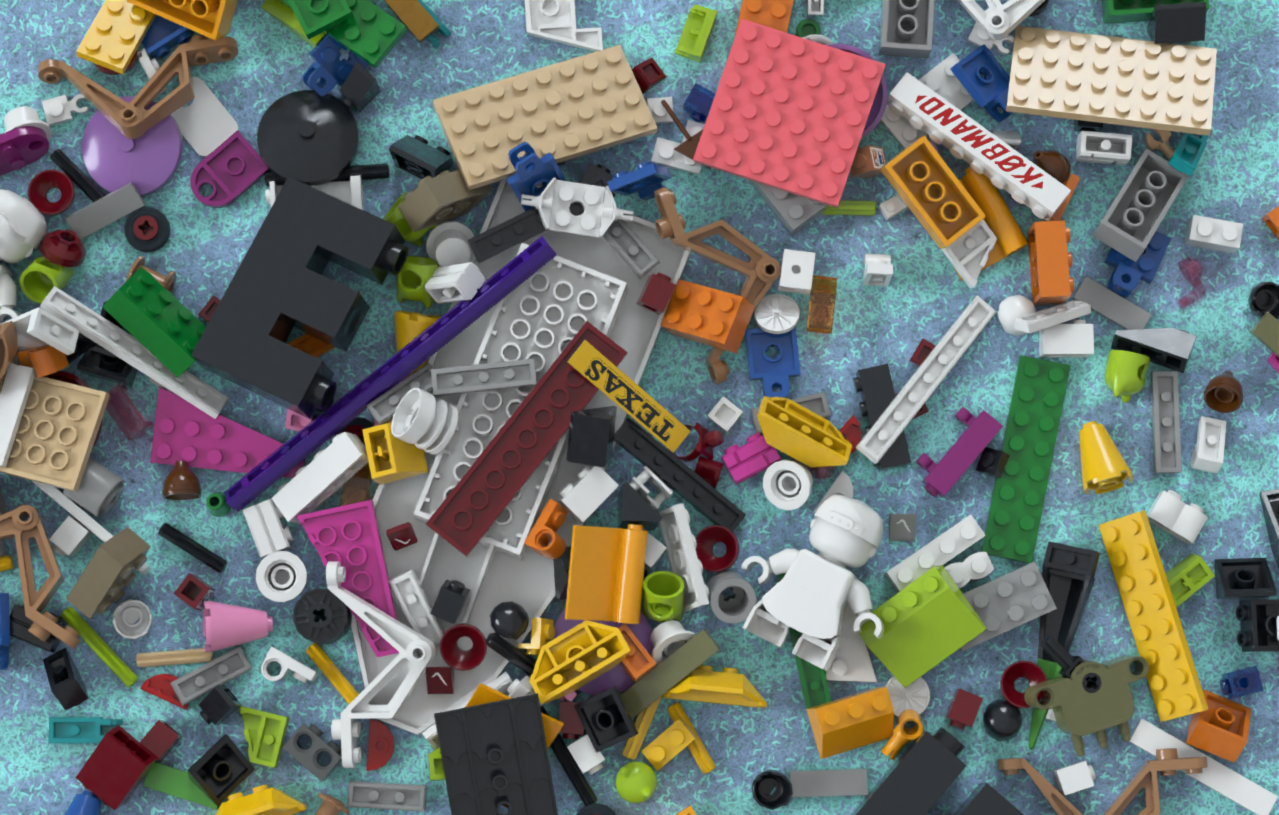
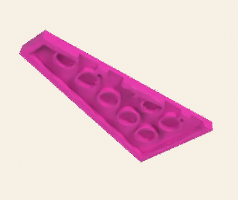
(205, 442)
(354, 539)

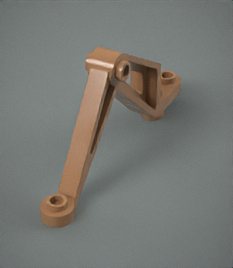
(132, 117)
(757, 279)
(13, 525)
(1166, 762)

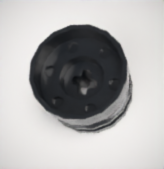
(325, 631)

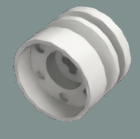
(424, 421)

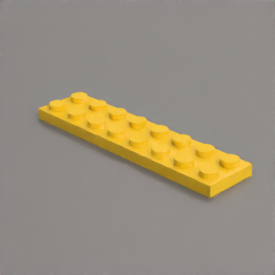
(1153, 616)

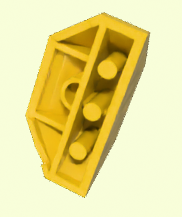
(802, 433)
(577, 659)
(716, 687)
(261, 802)

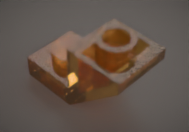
(821, 304)
(357, 487)

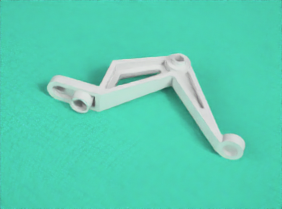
(1000, 18)
(402, 639)

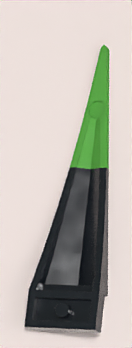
(1069, 579)

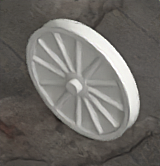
(777, 314)
(913, 697)

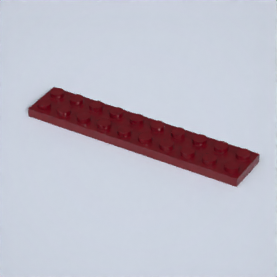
(520, 446)

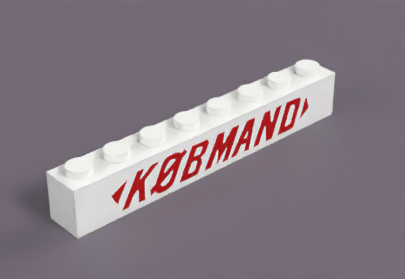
(977, 147)

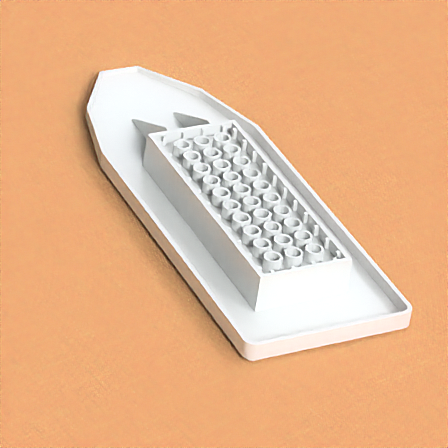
(534, 322)

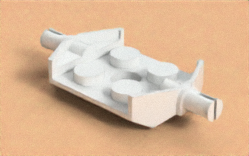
(597, 202)

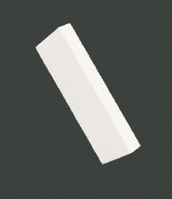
(1052, 316)
(416, 606)

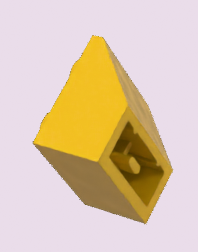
(391, 457)

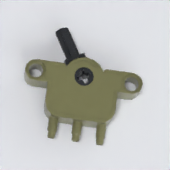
(1090, 708)

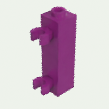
(961, 454)

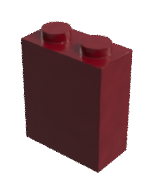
(116, 767)

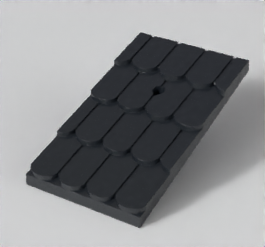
(496, 758)

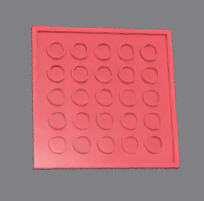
(789, 113)

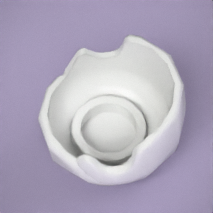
(1013, 308)
(127, 614)

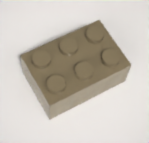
(440, 200)
(109, 573)

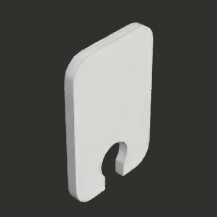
(205, 121)

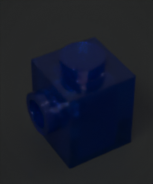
(699, 103)
(1241, 682)

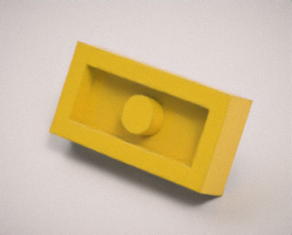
(669, 744)

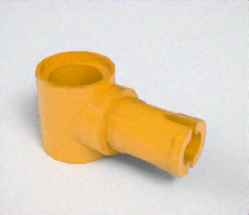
(902, 734)

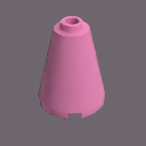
(233, 625)

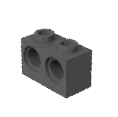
(310, 757)

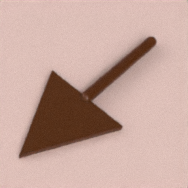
(688, 147)

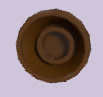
(1053, 164)
(1224, 393)
(181, 483)

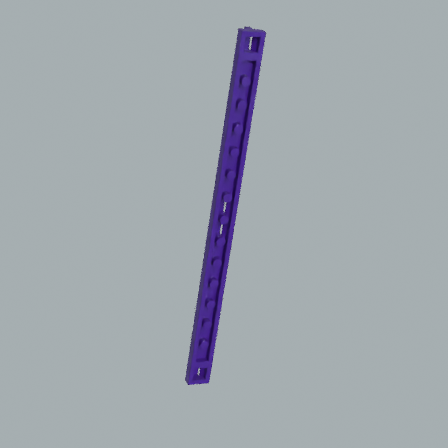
(388, 375)

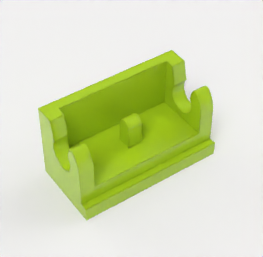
(696, 33)
(1188, 577)

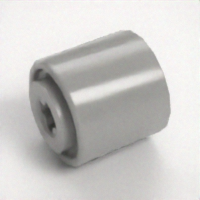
(98, 489)
(735, 607)

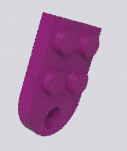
(19, 148)
(230, 170)

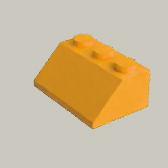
(852, 721)

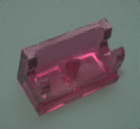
(126, 414)

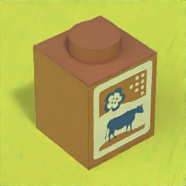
(868, 162)

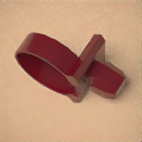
(707, 442)

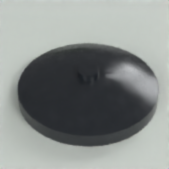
(308, 137)

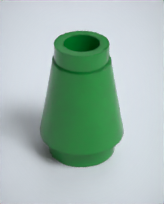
(220, 510)

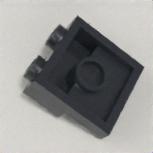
(1258, 625)

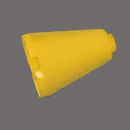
(409, 326)
(1101, 462)

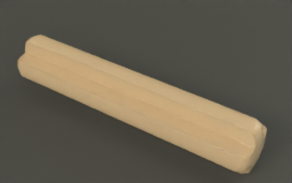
(173, 657)

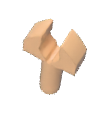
(1163, 145)

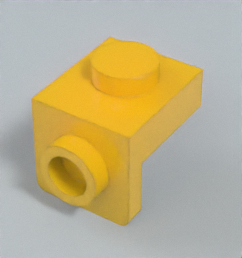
(542, 633)

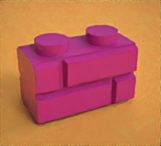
(749, 459)

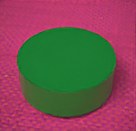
(807, 27)

